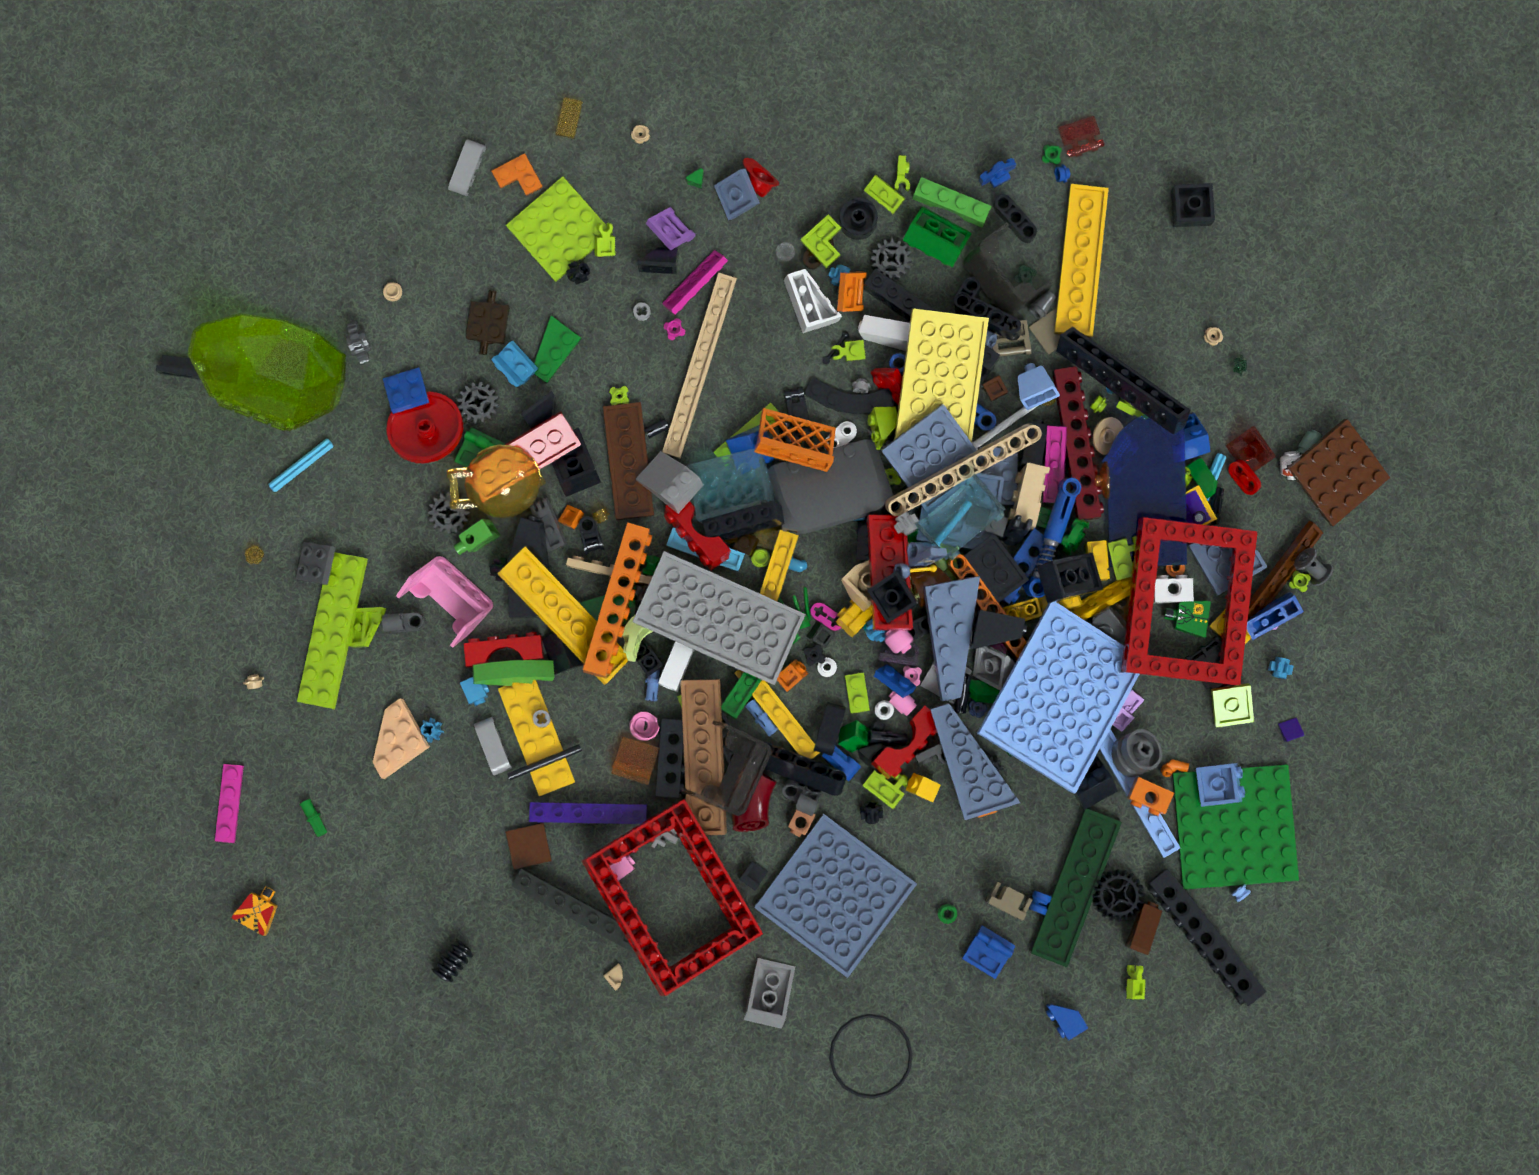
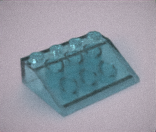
(731, 484)

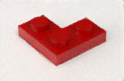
(888, 378)

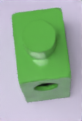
(483, 533)

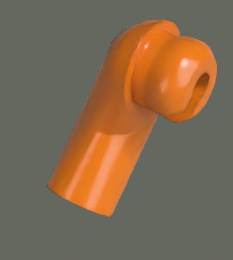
(1172, 766)

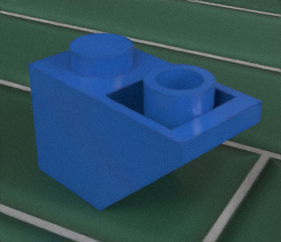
(1068, 1020)

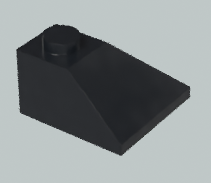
(659, 261)
(540, 411)

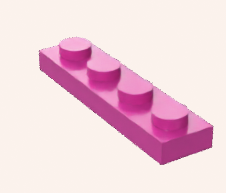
(694, 282)
(1054, 459)
(229, 803)

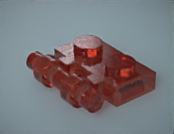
(1079, 131)

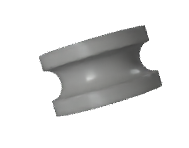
(641, 306)
(547, 717)

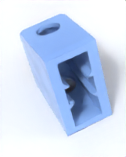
(1035, 386)

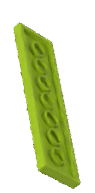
(332, 632)

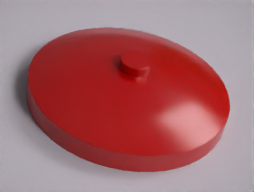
(427, 430)

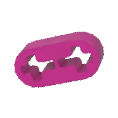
(829, 612)

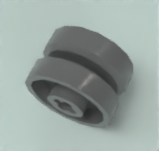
(1136, 753)

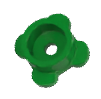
(1056, 150)

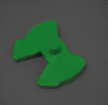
(652, 562)

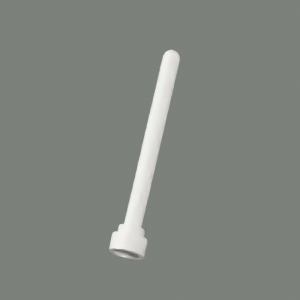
(1000, 427)

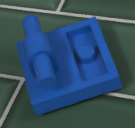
(988, 952)

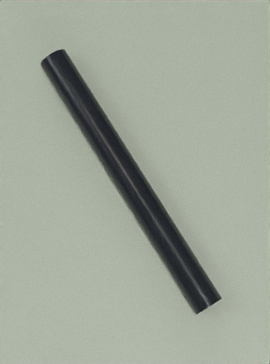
(544, 762)

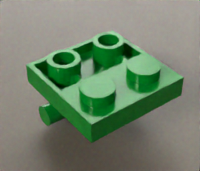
(474, 442)

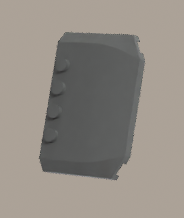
(821, 499)

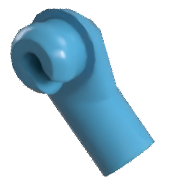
(797, 565)

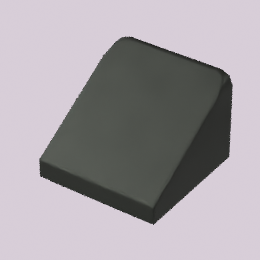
(820, 634)
(869, 754)

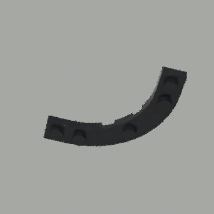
(847, 402)

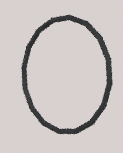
(833, 1066)

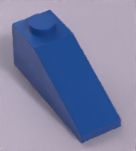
(1273, 615)

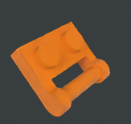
(851, 291)

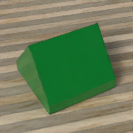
(695, 178)

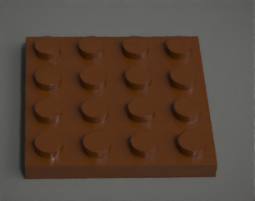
(1338, 472)

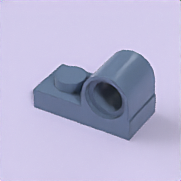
(923, 554)

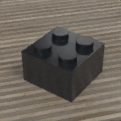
(1193, 205)

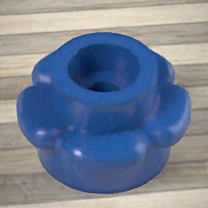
(1064, 173)

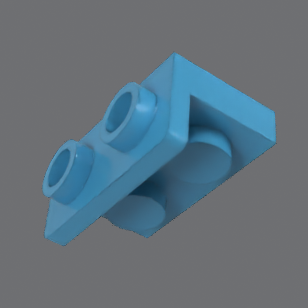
(514, 364)

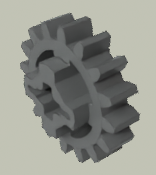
(885, 253)
(358, 342)
(470, 404)
(448, 521)

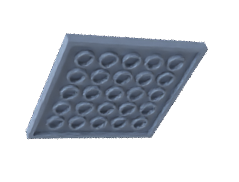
(835, 895)

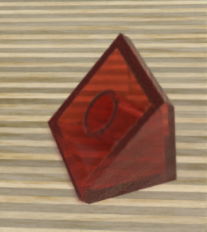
(1251, 449)

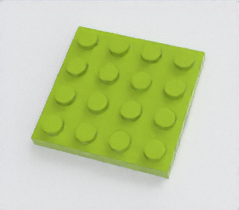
(557, 228)

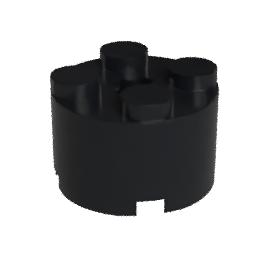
(848, 214)

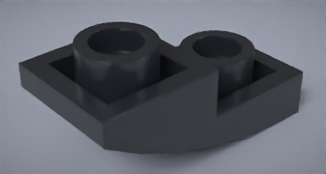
(647, 659)

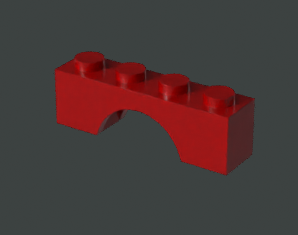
(711, 550)
(480, 651)
(890, 760)

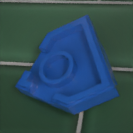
(998, 173)

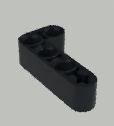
(989, 311)

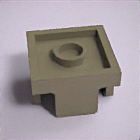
(1009, 901)

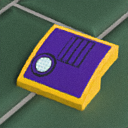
(1197, 507)

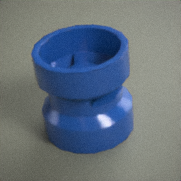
(1040, 898)

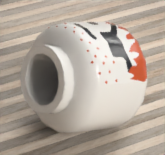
(1286, 460)

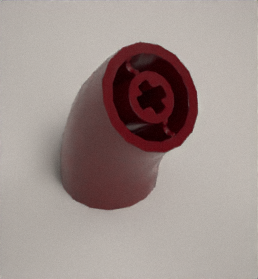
(757, 813)

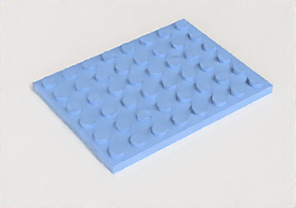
(1060, 697)

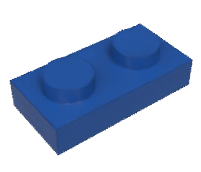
(895, 681)

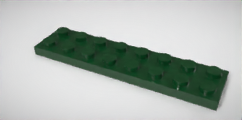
(1075, 887)

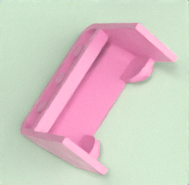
(452, 592)

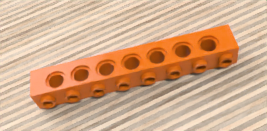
(632, 534)

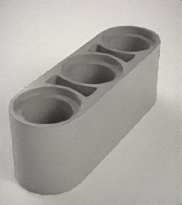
(466, 166)
(492, 746)

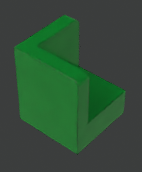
(853, 736)

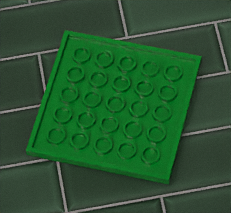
(1237, 840)

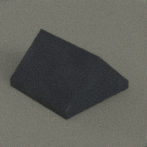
(893, 596)
(560, 654)

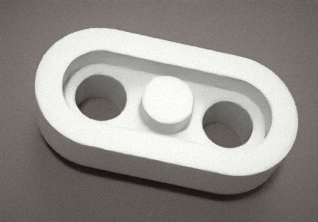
(842, 438)

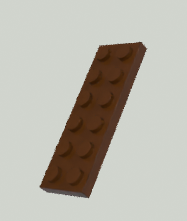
(627, 460)

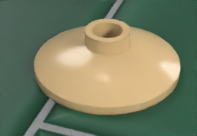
(1110, 427)

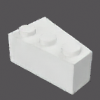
(809, 303)

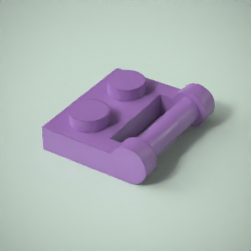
(663, 227)

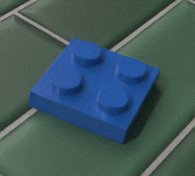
(406, 390)

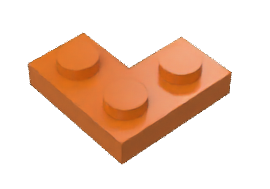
(520, 170)

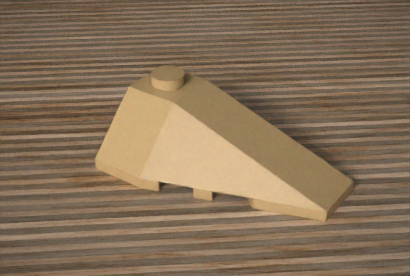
(857, 583)

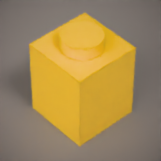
(923, 787)

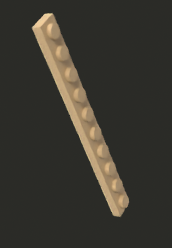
(699, 365)

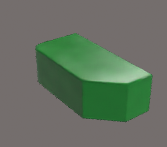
(1203, 477)
(982, 692)

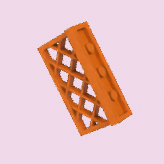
(794, 452)

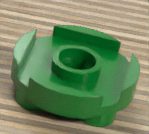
(1073, 541)

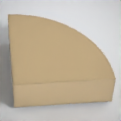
(615, 976)

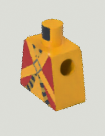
(257, 911)

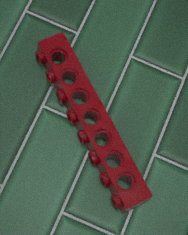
(1074, 377)

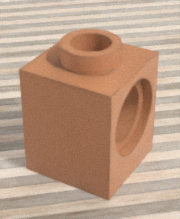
(798, 831)

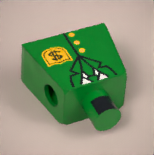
(1190, 617)

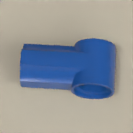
(843, 763)

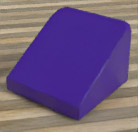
(1291, 730)

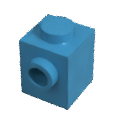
(474, 692)

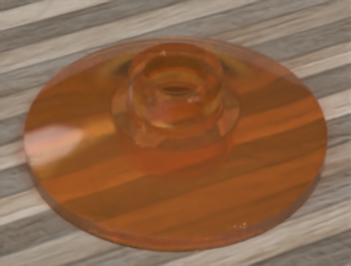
(1103, 480)

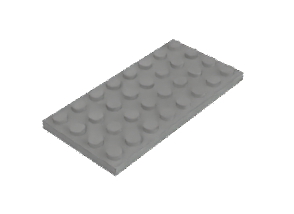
(719, 618)

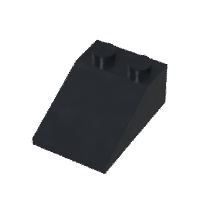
(576, 469)
(1069, 577)

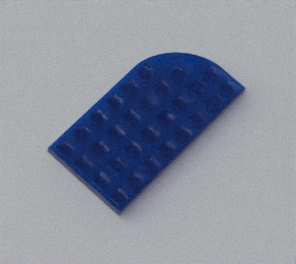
(1147, 483)

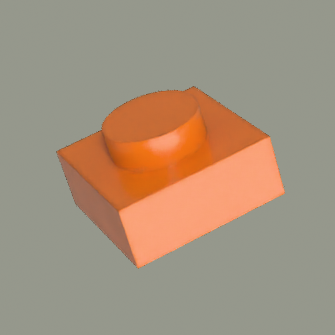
(571, 517)

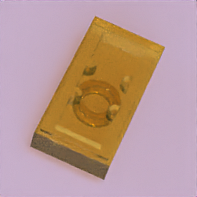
(569, 118)

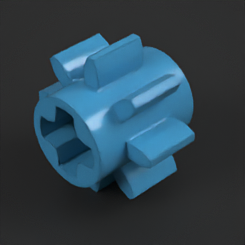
(834, 274)
(877, 635)
(1280, 668)
(436, 730)

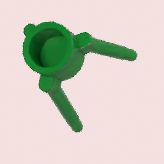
(807, 618)

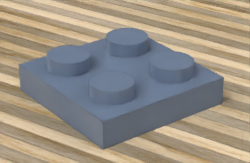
(736, 194)

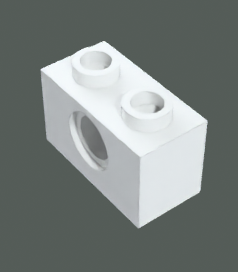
(1184, 589)

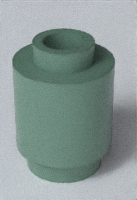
(1308, 441)

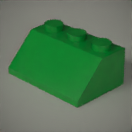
(937, 237)

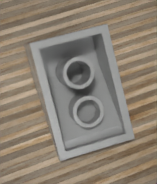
(670, 481)
(769, 993)

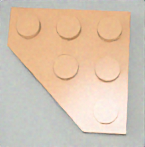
(398, 739)

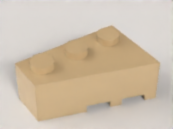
(1028, 493)

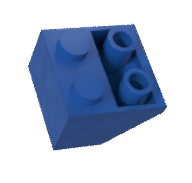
(1195, 438)

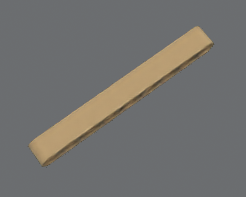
(972, 468)

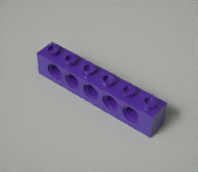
(588, 813)

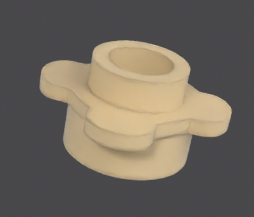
(253, 681)

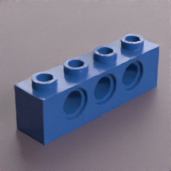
(1034, 540)

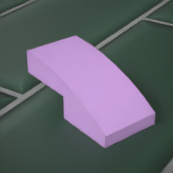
(1125, 715)

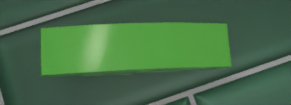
(515, 671)

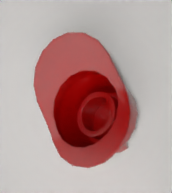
(760, 178)

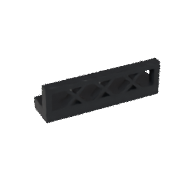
(177, 367)

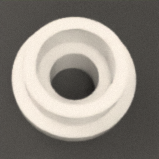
(831, 662)
(890, 710)

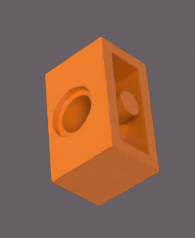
(1161, 800)

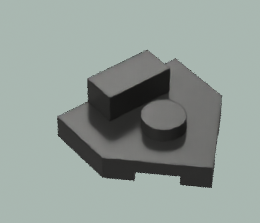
(1110, 623)

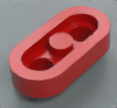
(1244, 477)

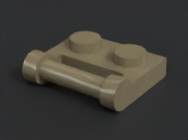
(1015, 350)

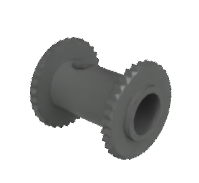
(1308, 561)

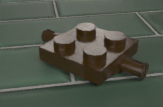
(487, 322)

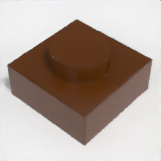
(995, 388)

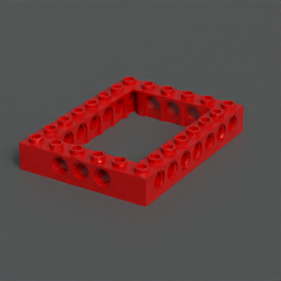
(1141, 600)
(742, 923)

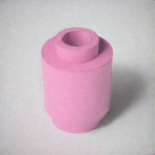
(903, 705)

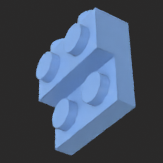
(1220, 784)

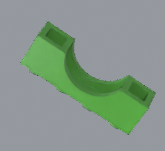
(960, 204)

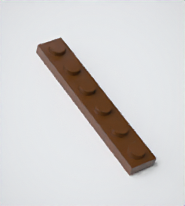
(1283, 569)

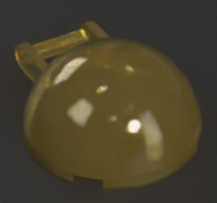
(497, 482)

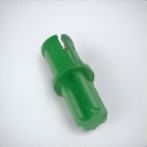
(313, 818)

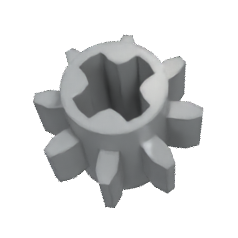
(906, 523)

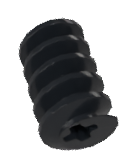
(453, 961)

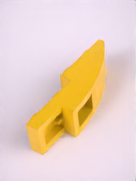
(1035, 607)

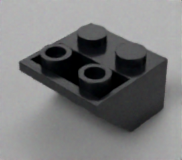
(1096, 785)

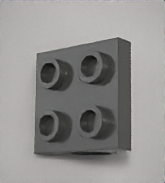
(315, 563)

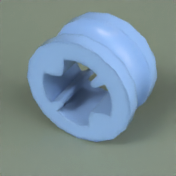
(1241, 892)

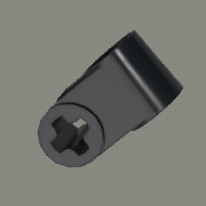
(591, 536)

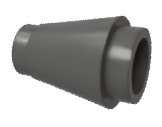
(1042, 305)

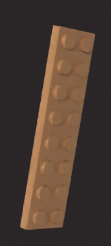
(703, 749)

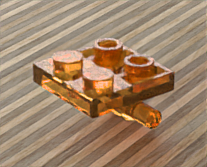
(635, 760)

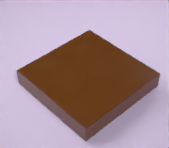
(528, 846)

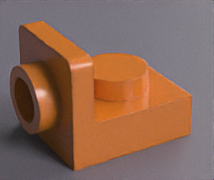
(792, 675)

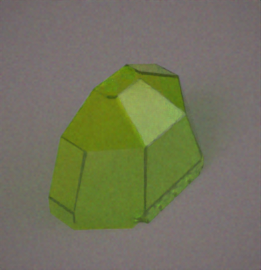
(268, 369)

